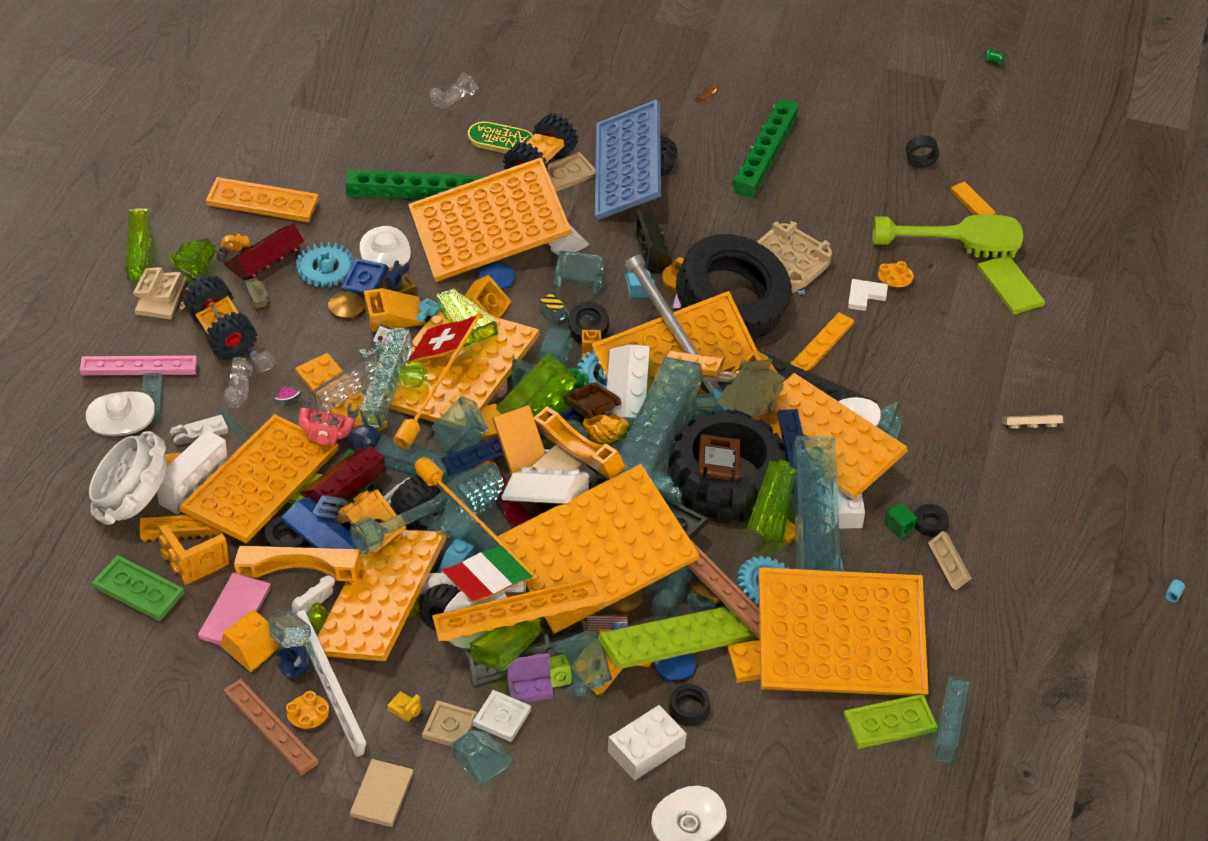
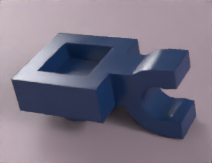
(394, 277)

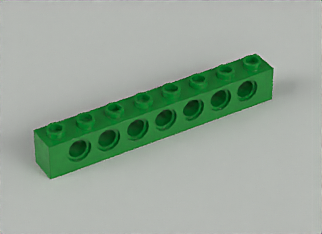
(765, 148)
(401, 184)

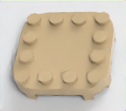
(798, 252)

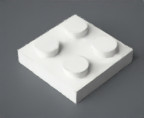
(502, 715)

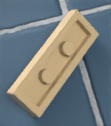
(1032, 420)
(949, 560)

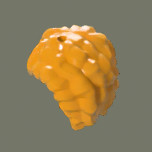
(606, 429)

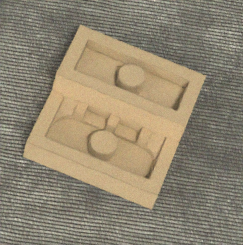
(157, 285)

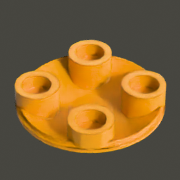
(895, 274)
(307, 710)

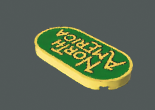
(496, 136)

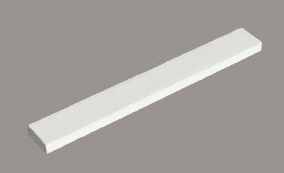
(334, 691)

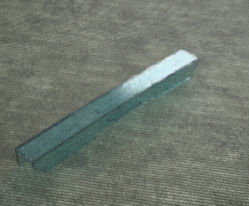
(232, 423)

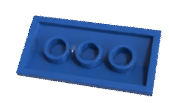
(317, 530)

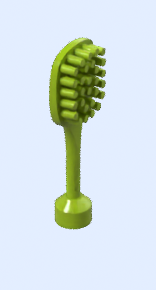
(980, 232)

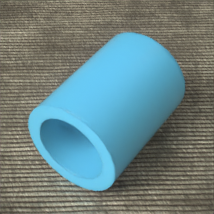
(1175, 591)

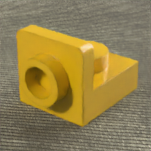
(405, 706)

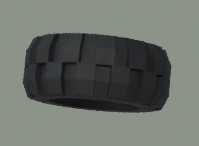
(720, 497)

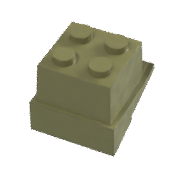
(753, 389)

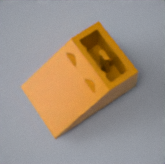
(391, 309)

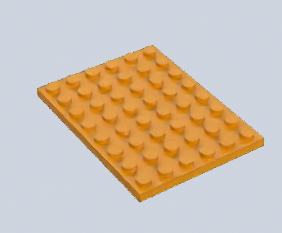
(489, 219)
(473, 374)
(610, 533)
(842, 632)

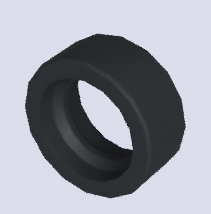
(920, 142)
(689, 718)

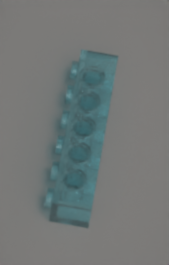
(386, 377)

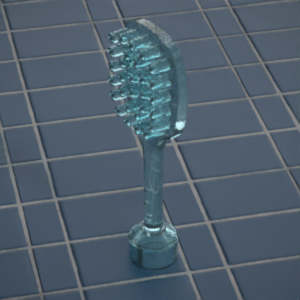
(472, 488)

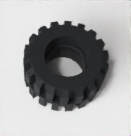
(412, 494)

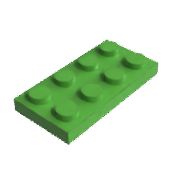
(138, 588)

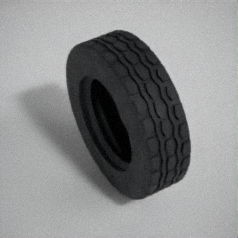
(746, 259)

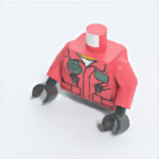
(325, 426)

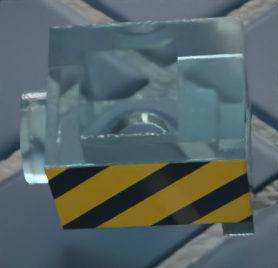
(553, 308)

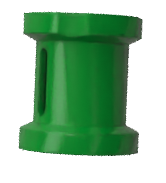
(994, 56)
(580, 377)

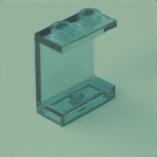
(579, 268)
(457, 423)
(586, 661)

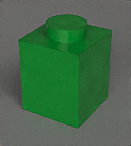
(900, 520)

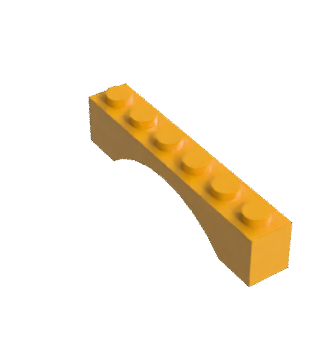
(600, 457)
(338, 563)

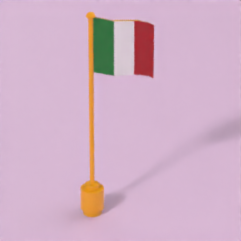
(488, 570)

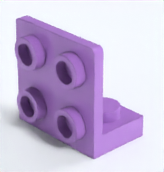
(529, 678)

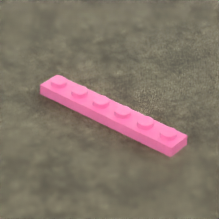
(138, 365)

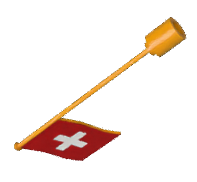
(435, 343)

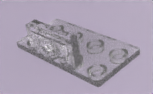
(345, 384)

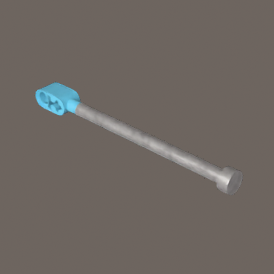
(635, 266)

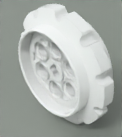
(127, 478)

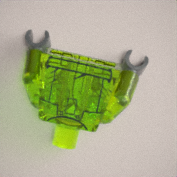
(195, 256)

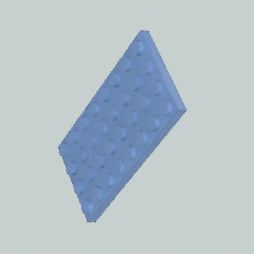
(628, 160)

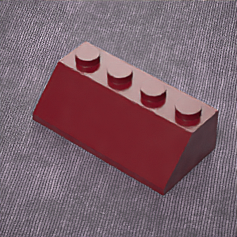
(265, 252)
(348, 476)

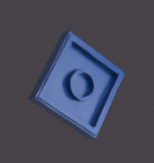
(364, 276)

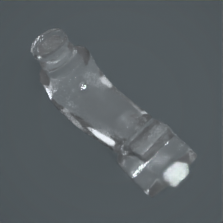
(446, 99)
(238, 389)

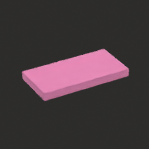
(235, 601)

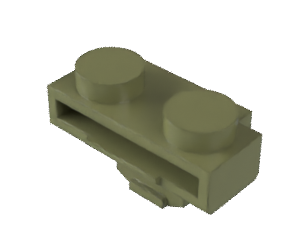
(257, 292)

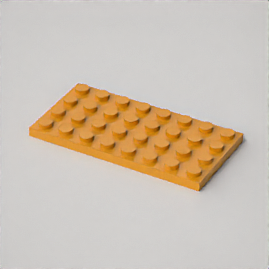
(711, 326)
(861, 447)
(258, 479)
(375, 607)

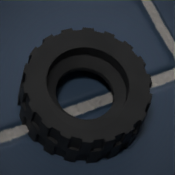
(588, 308)
(276, 526)

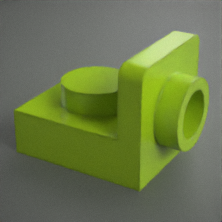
(560, 671)

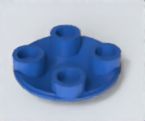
(500, 273)
(676, 667)

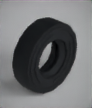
(931, 510)

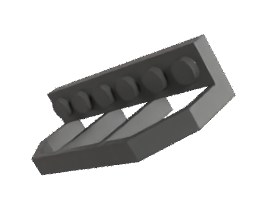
(481, 673)

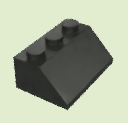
(651, 243)

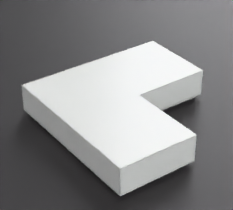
(865, 290)

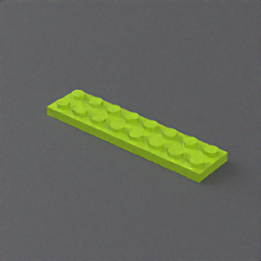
(674, 637)

